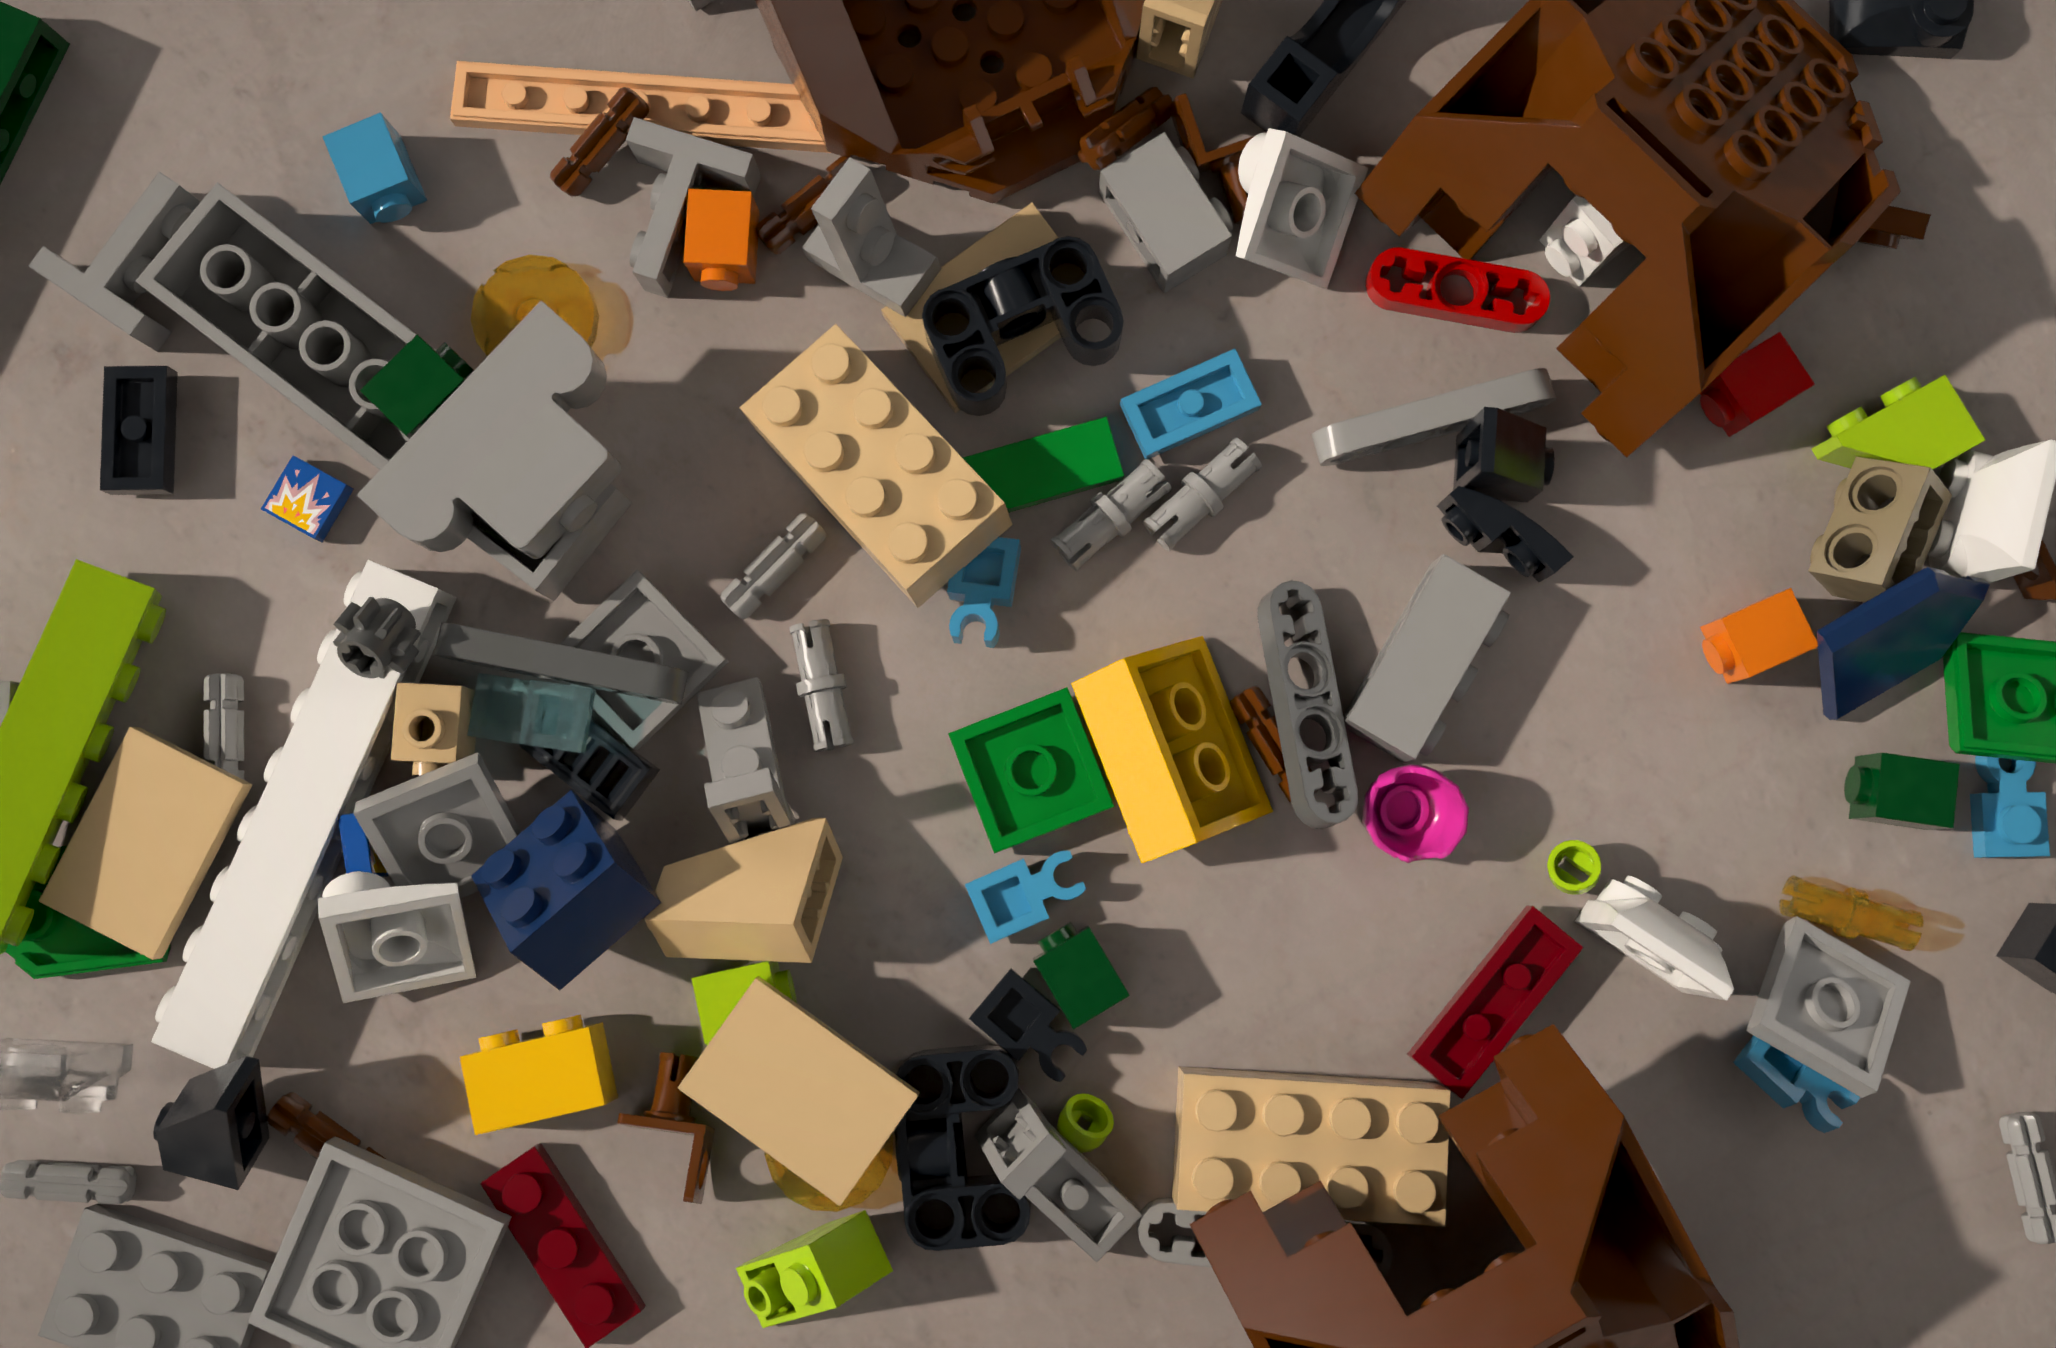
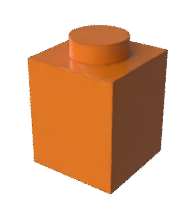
(721, 238)
(1757, 637)

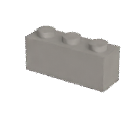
(1427, 660)

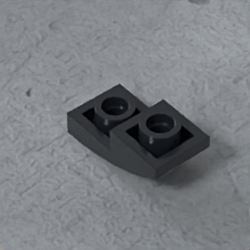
(1481, 519)

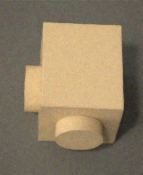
(431, 725)

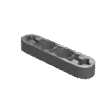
(561, 663)
(1296, 703)

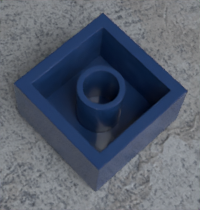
(564, 890)

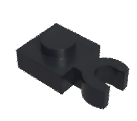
(1020, 1019)

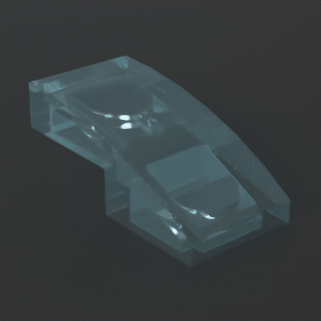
(531, 713)

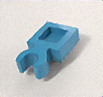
(981, 585)
(2008, 817)
(1013, 897)
(1792, 1081)

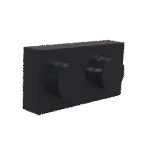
(138, 430)

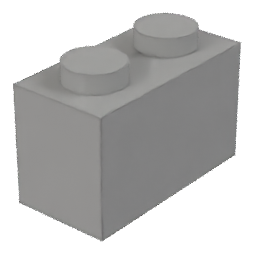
(1166, 211)

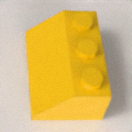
(1171, 747)

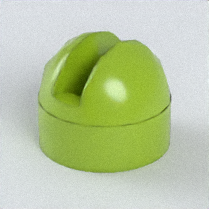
(1583, 858)
(1092, 1110)

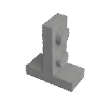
(689, 165)
(861, 243)
(110, 279)
(743, 761)
(1055, 1176)

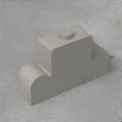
(504, 448)

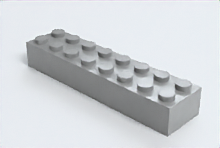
(320, 346)

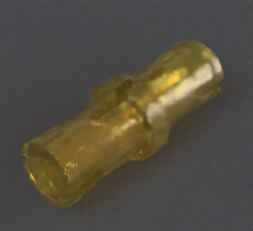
(1851, 913)

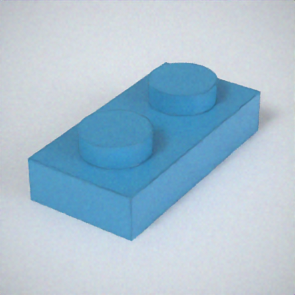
(1190, 404)

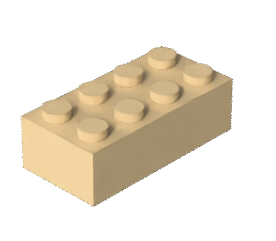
(877, 465)
(1279, 1133)

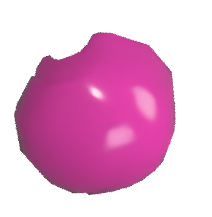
(1415, 813)

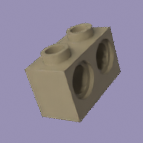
(1893, 535)

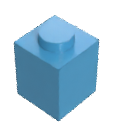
(375, 169)

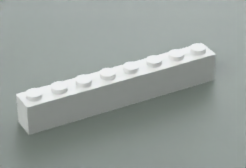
(292, 839)

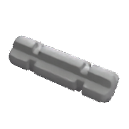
(773, 565)
(224, 722)
(2031, 1174)
(68, 1182)

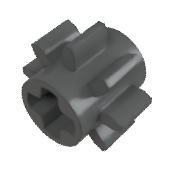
(376, 637)

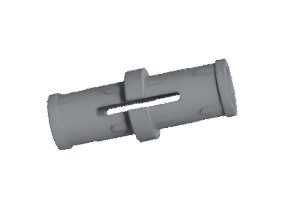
(1202, 494)
(1111, 514)
(821, 685)

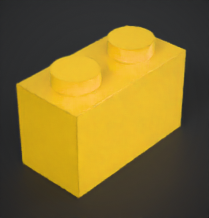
(538, 1077)

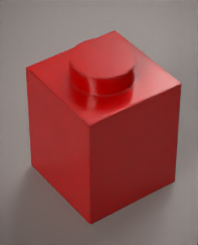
(1755, 385)

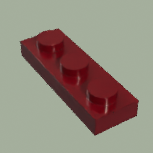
(1495, 1001)
(563, 1245)

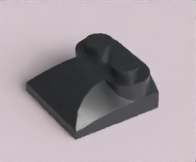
(1901, 26)

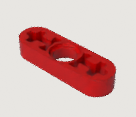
(1498, 313)

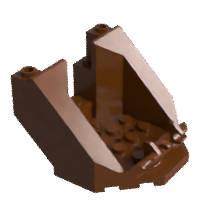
(933, 106)
(1704, 140)
(1574, 1185)

